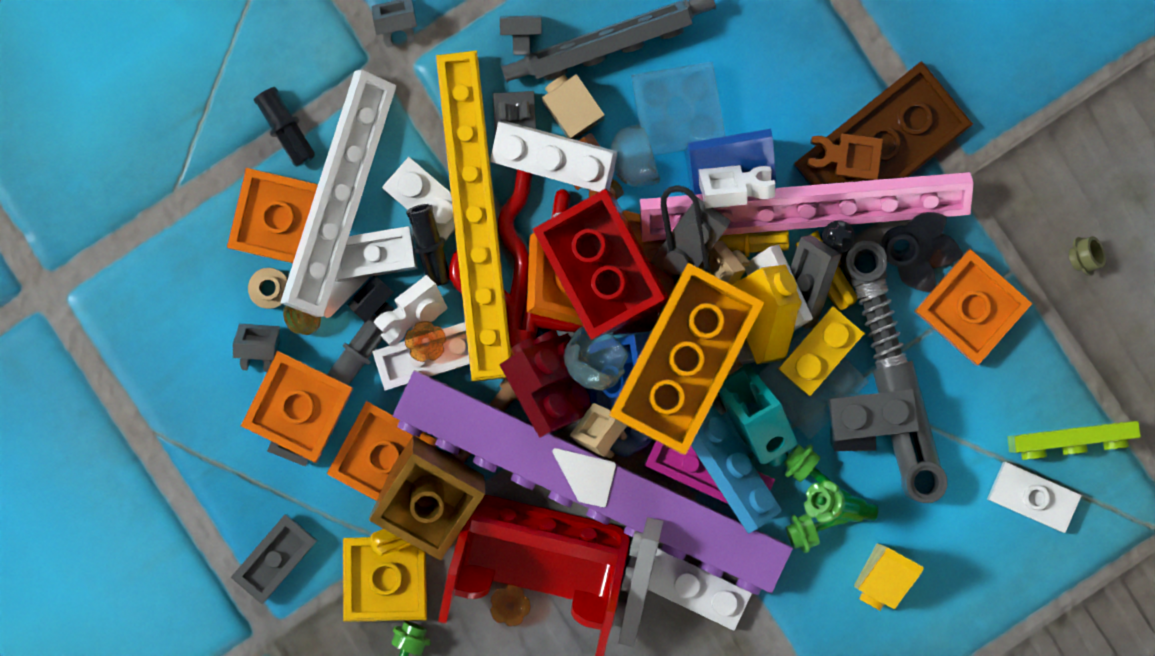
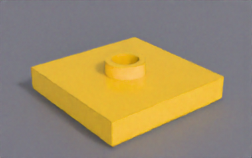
(385, 585)

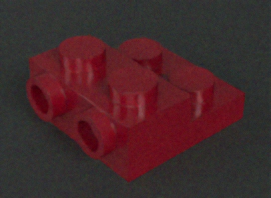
(543, 383)

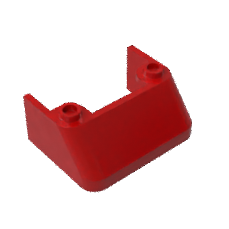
(542, 554)

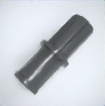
(357, 352)

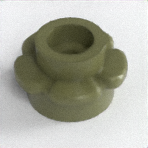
(1087, 255)

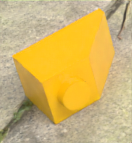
(776, 321)
(886, 577)

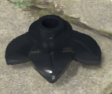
(926, 250)

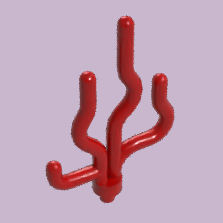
(520, 322)

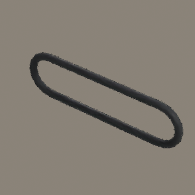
(698, 214)

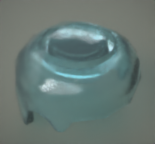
(635, 159)
(595, 362)

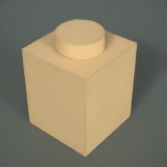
(572, 106)

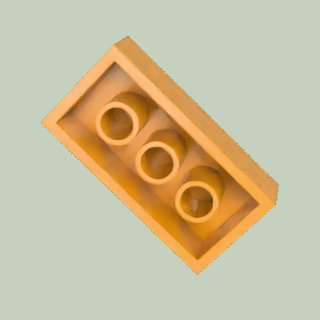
(686, 359)

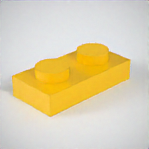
(821, 351)

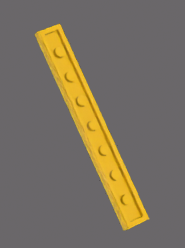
(474, 214)

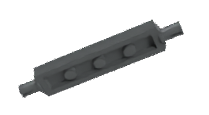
(623, 36)

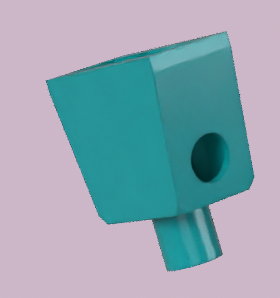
(765, 432)

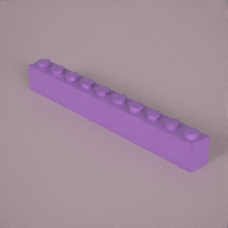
(515, 446)

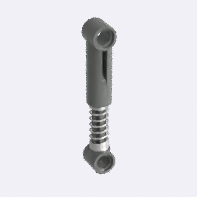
(895, 372)

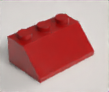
(601, 265)

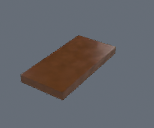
(910, 116)

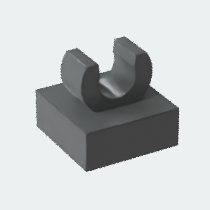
(394, 17)
(521, 28)
(515, 108)
(257, 343)

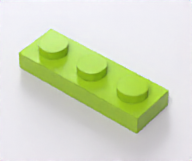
(1074, 439)

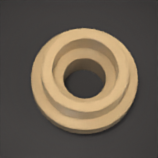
(256, 281)

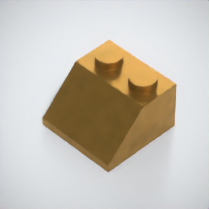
(428, 498)

